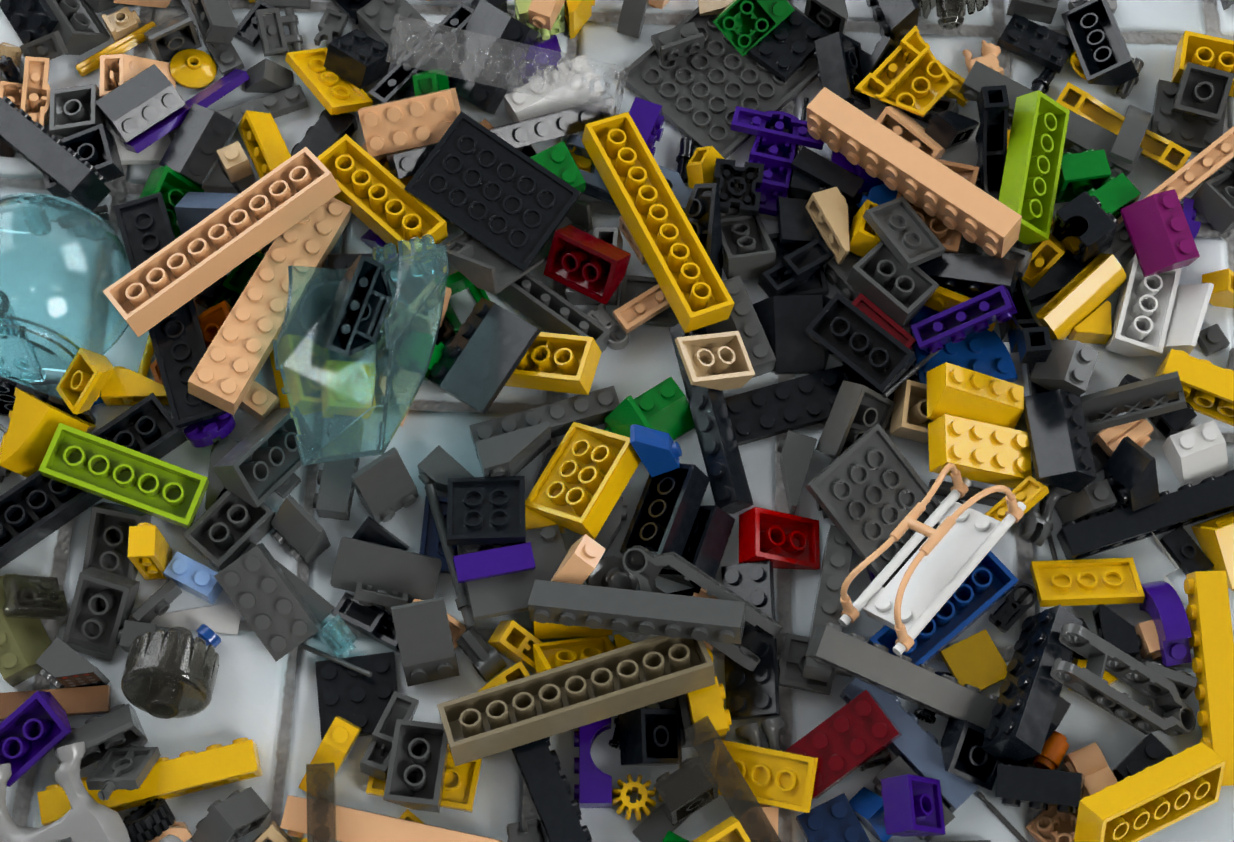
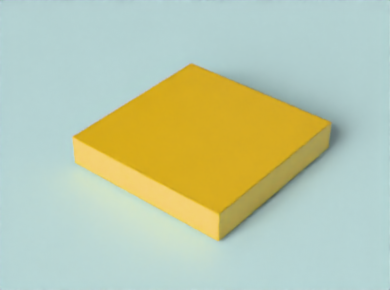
(975, 661)

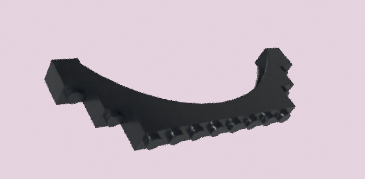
(1024, 330)

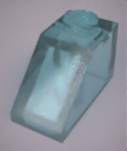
(337, 637)

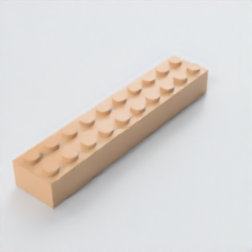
(913, 174)
(222, 241)
(258, 314)

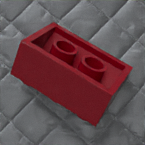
(586, 263)

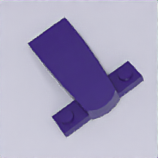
(774, 147)

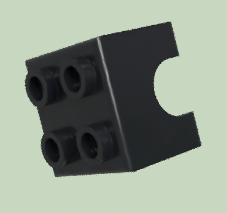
(1088, 223)

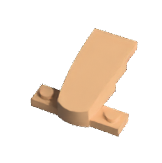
(34, 93)

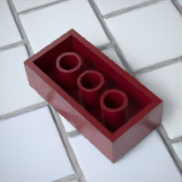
(846, 740)

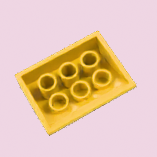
(584, 479)

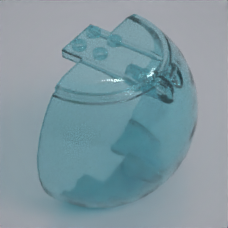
(52, 284)

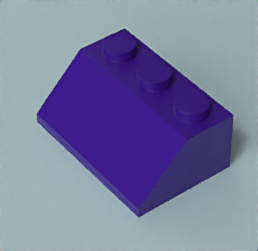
(32, 733)

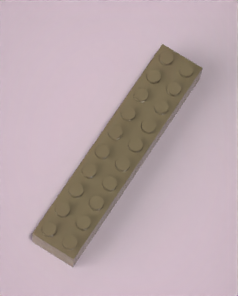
(574, 695)

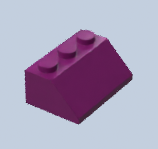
(1160, 233)

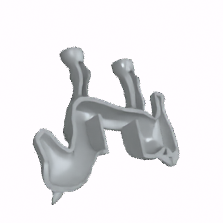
(83, 822)

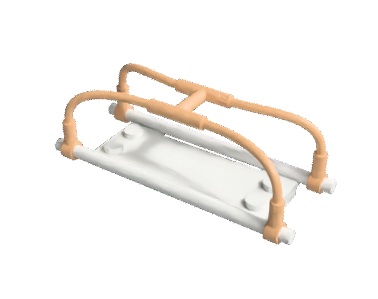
(938, 564)

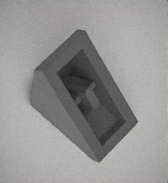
(268, 78)

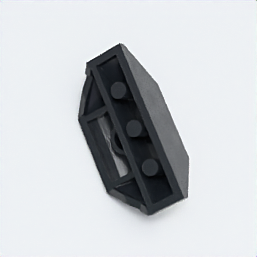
(358, 308)

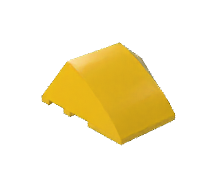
(908, 77)
(31, 432)

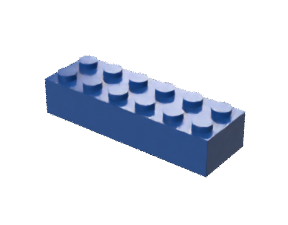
(973, 598)

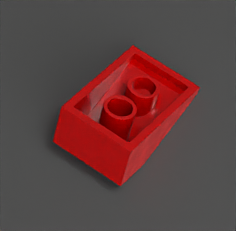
(779, 537)

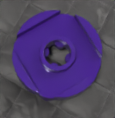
(202, 433)

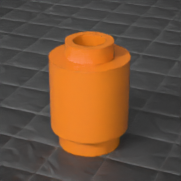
(1052, 752)

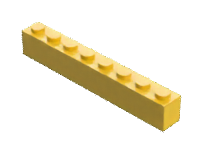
(1213, 662)
(168, 779)

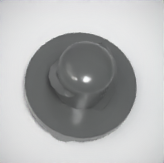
(612, 574)

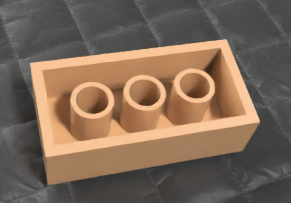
(408, 121)

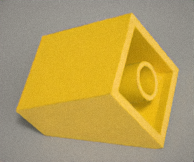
(1217, 543)

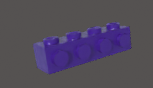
(963, 319)

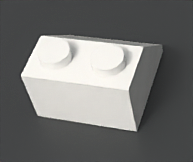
(1197, 453)

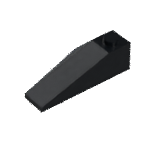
(705, 218)

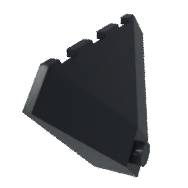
(7, 398)

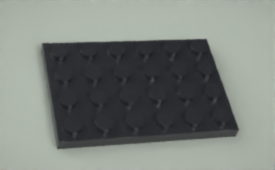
(492, 191)

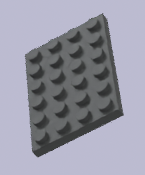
(870, 494)

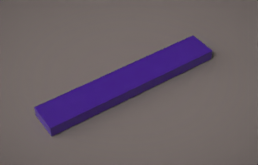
(204, 98)

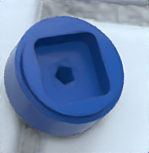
(208, 635)

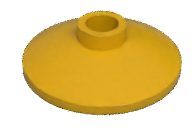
(190, 75)

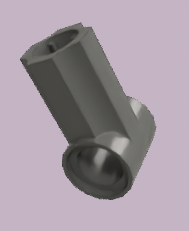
(485, 659)

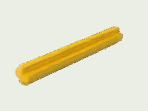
(118, 47)

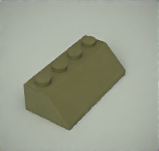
(20, 645)

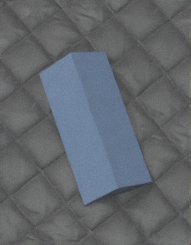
(197, 206)

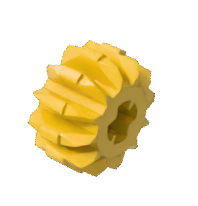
(624, 800)

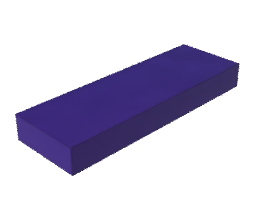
(494, 562)

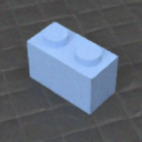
(193, 577)

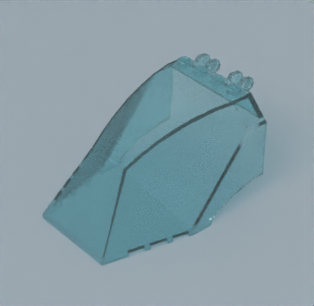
(358, 401)

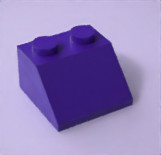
(912, 806)

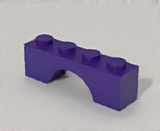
(594, 785)

